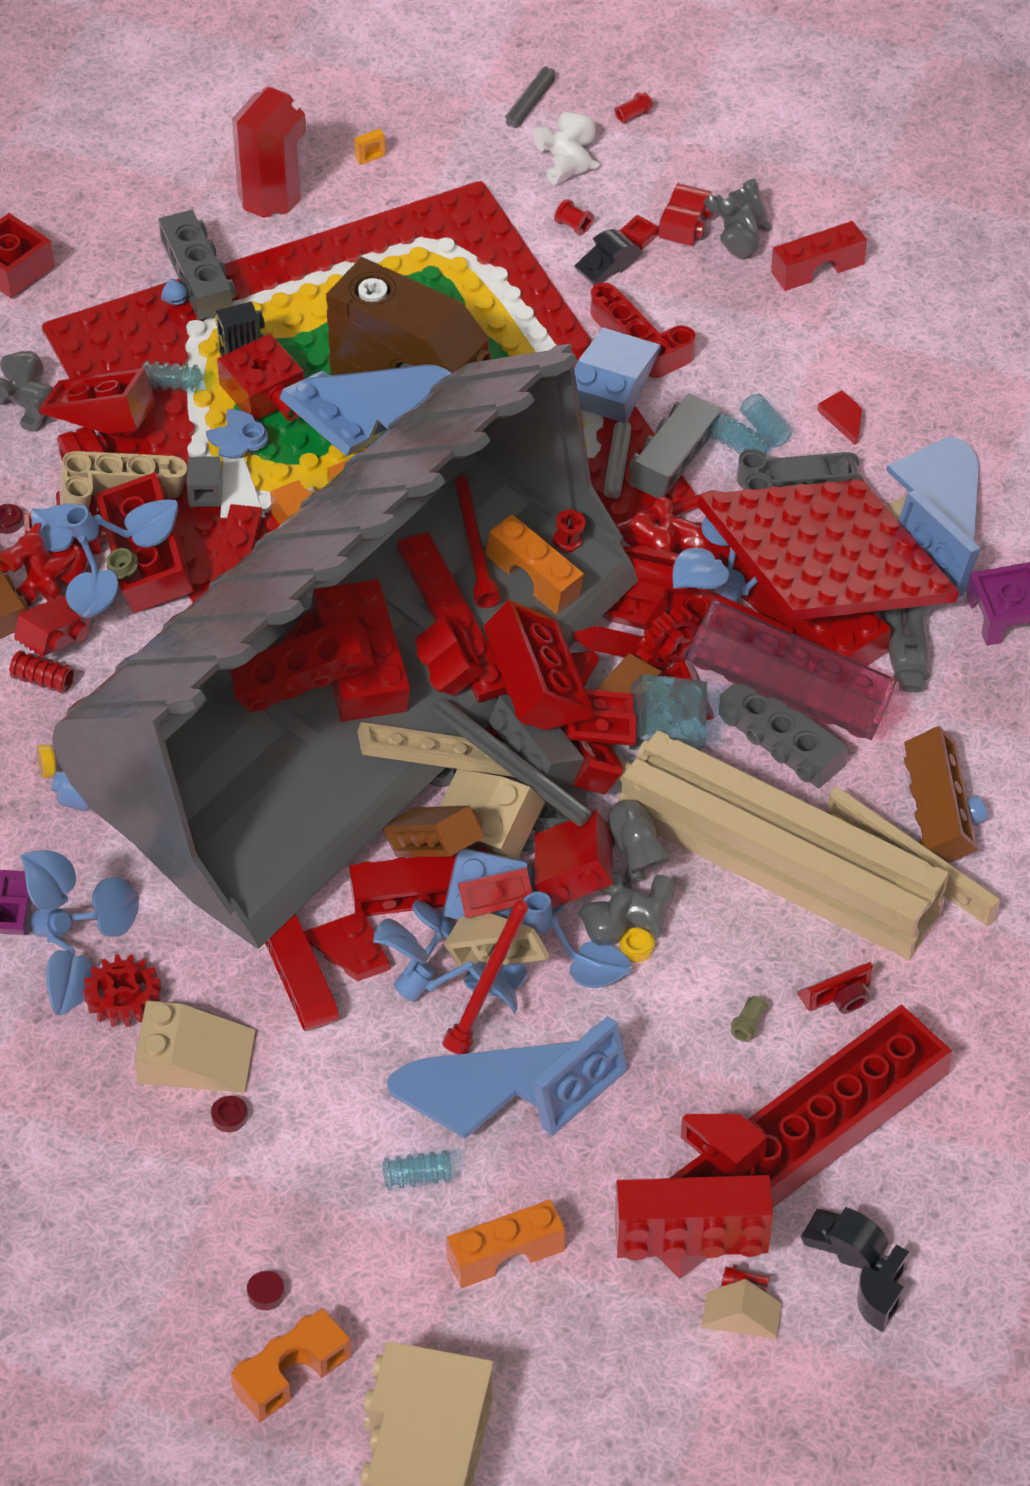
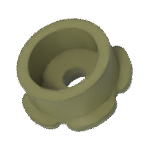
(122, 563)

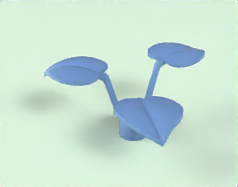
(700, 570)
(95, 591)
(47, 882)
(592, 967)
(418, 972)

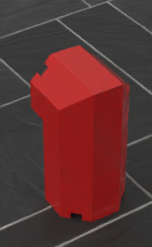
(267, 152)

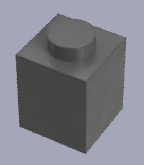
(204, 481)

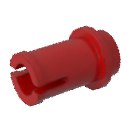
(639, 104)
(734, 1275)

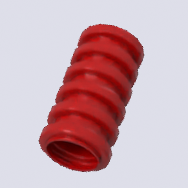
(41, 671)

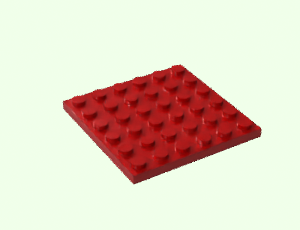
(827, 549)

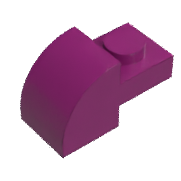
(14, 903)

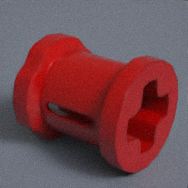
(573, 217)
(575, 530)

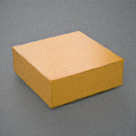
(369, 146)

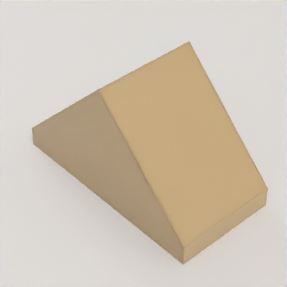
(742, 1310)

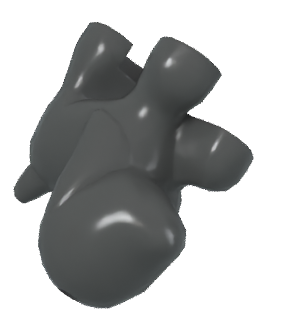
(742, 216)
(23, 373)
(635, 838)
(607, 920)

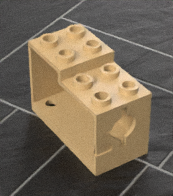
(426, 1417)

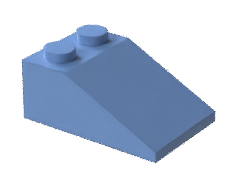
(614, 373)

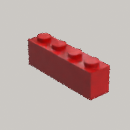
(399, 882)

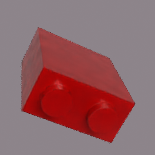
(573, 860)

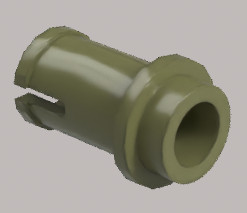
(746, 1024)

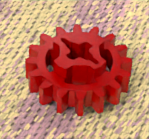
(669, 638)
(121, 989)

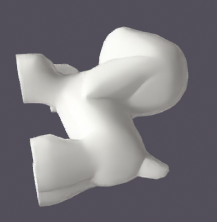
(567, 145)

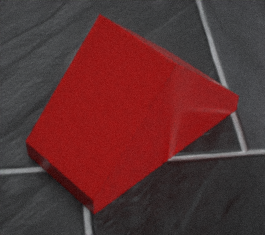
(599, 768)

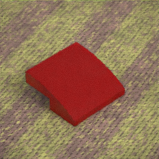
(612, 719)

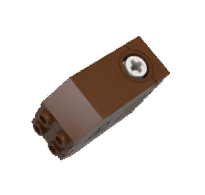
(395, 322)

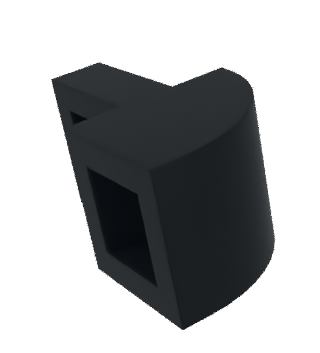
(610, 253)
(848, 1235)
(878, 1289)

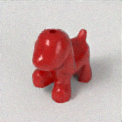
(671, 534)
(42, 566)

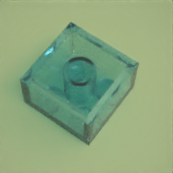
(670, 707)

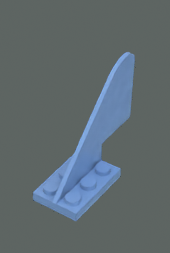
(359, 406)
(942, 505)
(472, 1087)

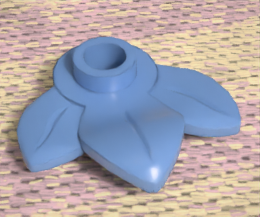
(239, 435)

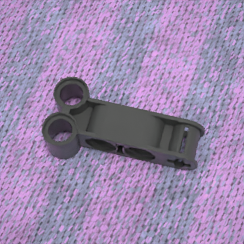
(759, 472)

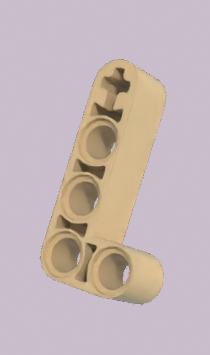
(93, 472)

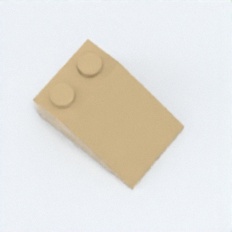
(503, 805)
(192, 1049)

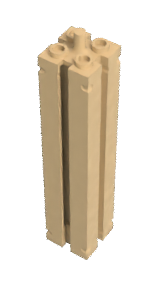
(785, 844)

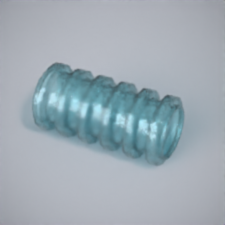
(173, 376)
(766, 419)
(737, 436)
(416, 1169)

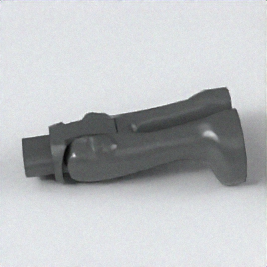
(909, 654)

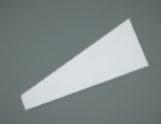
(237, 485)

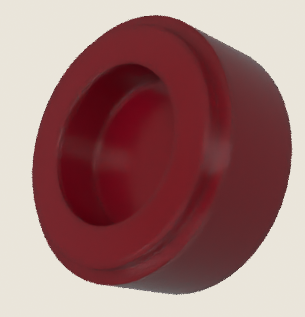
(10, 518)
(852, 998)
(229, 1113)
(265, 1290)

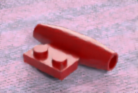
(649, 595)

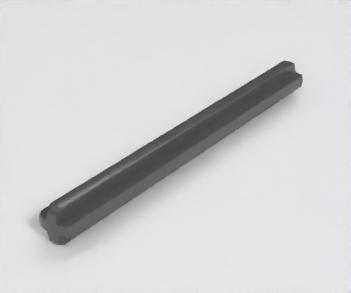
(511, 762)

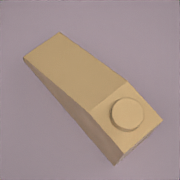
(477, 936)

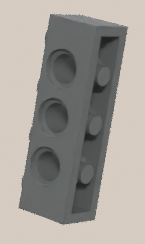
(196, 263)
(784, 733)

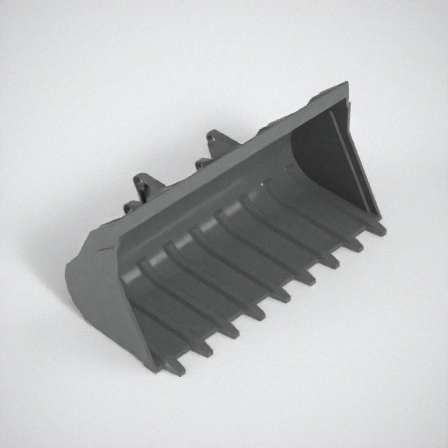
(279, 799)

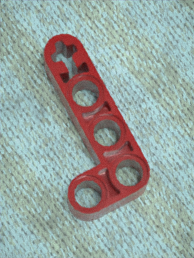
(617, 313)

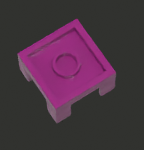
(1002, 598)

